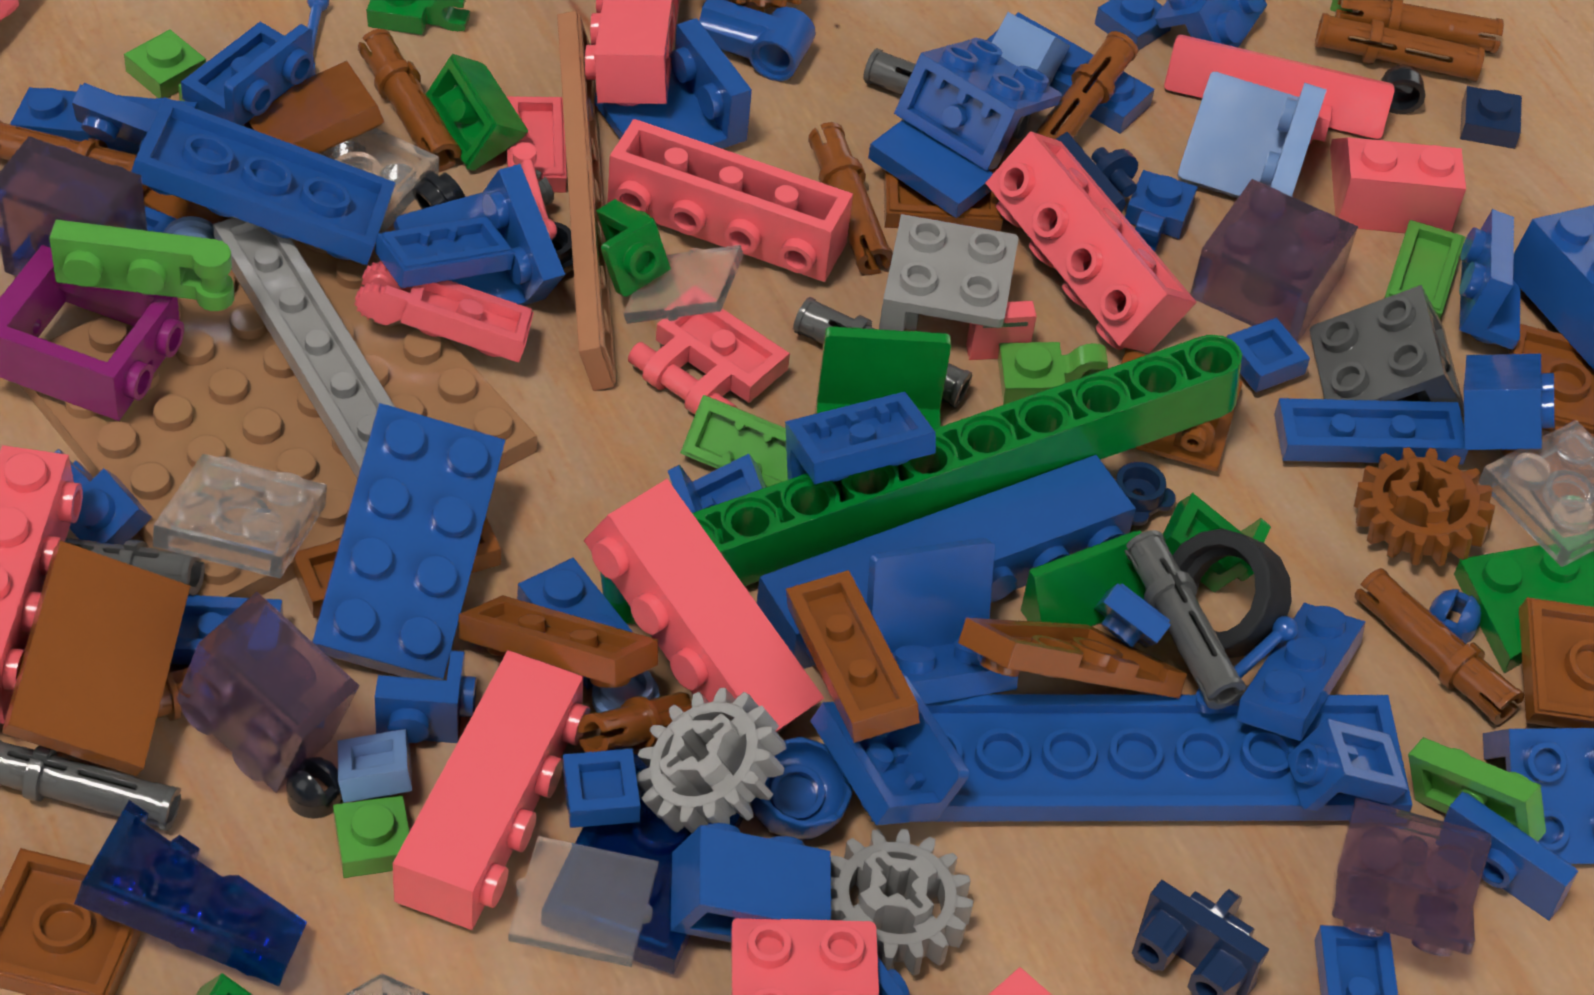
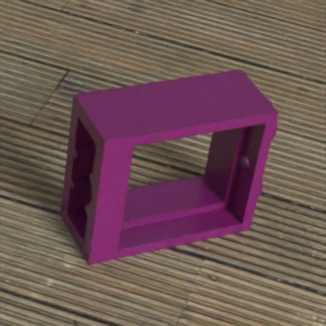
(71, 375)

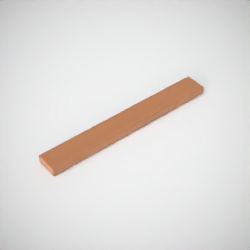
(585, 197)

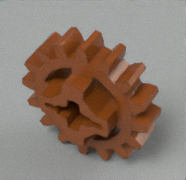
(1424, 506)

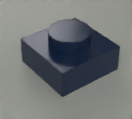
(1491, 117)

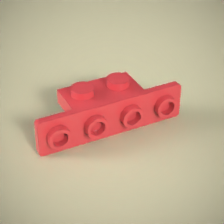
(1350, 103)

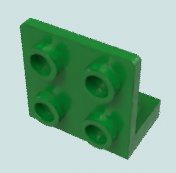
(880, 363)

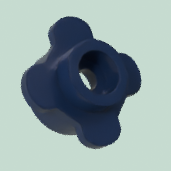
(1145, 489)

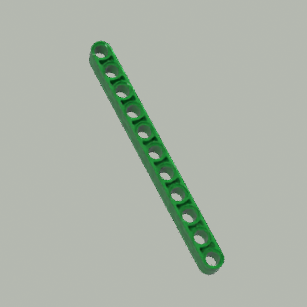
(974, 458)

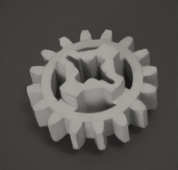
(710, 761)
(897, 896)

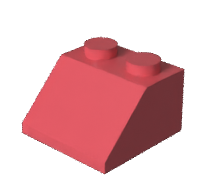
(1389, 183)

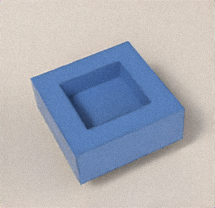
(374, 766)

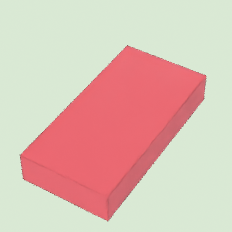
(546, 132)

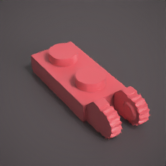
(447, 311)

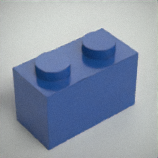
(1506, 402)
(745, 876)

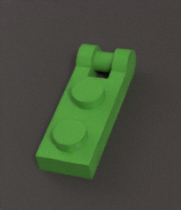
(143, 262)

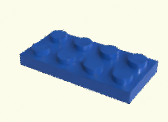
(263, 181)
(408, 545)

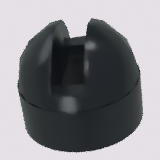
(1409, 89)
(305, 793)

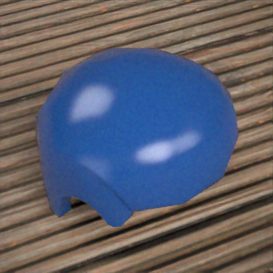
(808, 794)

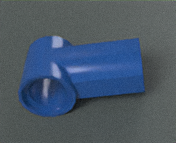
(771, 41)

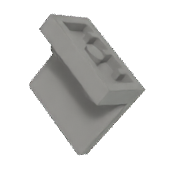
(947, 274)

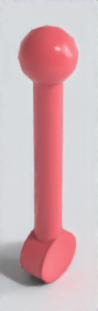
(525, 154)

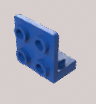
(704, 94)
(973, 98)
(516, 216)
(857, 438)
(921, 608)
(1564, 768)

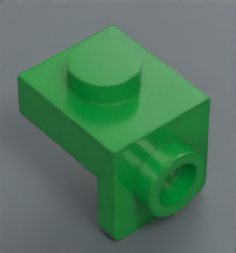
(631, 247)
(1196, 516)

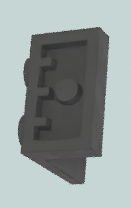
(1387, 352)

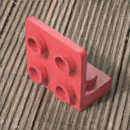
(803, 957)

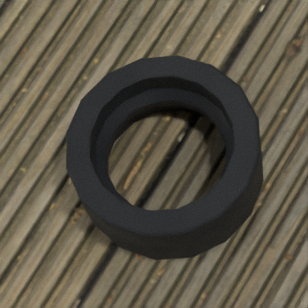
(1272, 583)

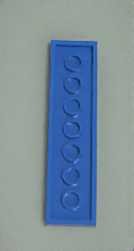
(1134, 759)

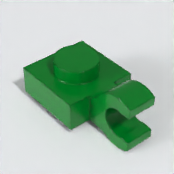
(414, 15)

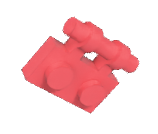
(718, 345)

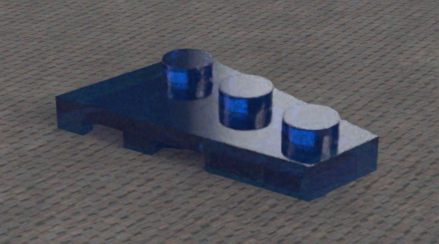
(179, 899)

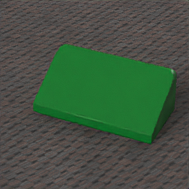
(475, 111)
(1074, 584)

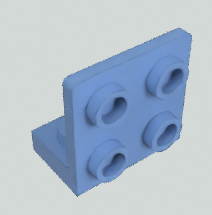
(1248, 135)

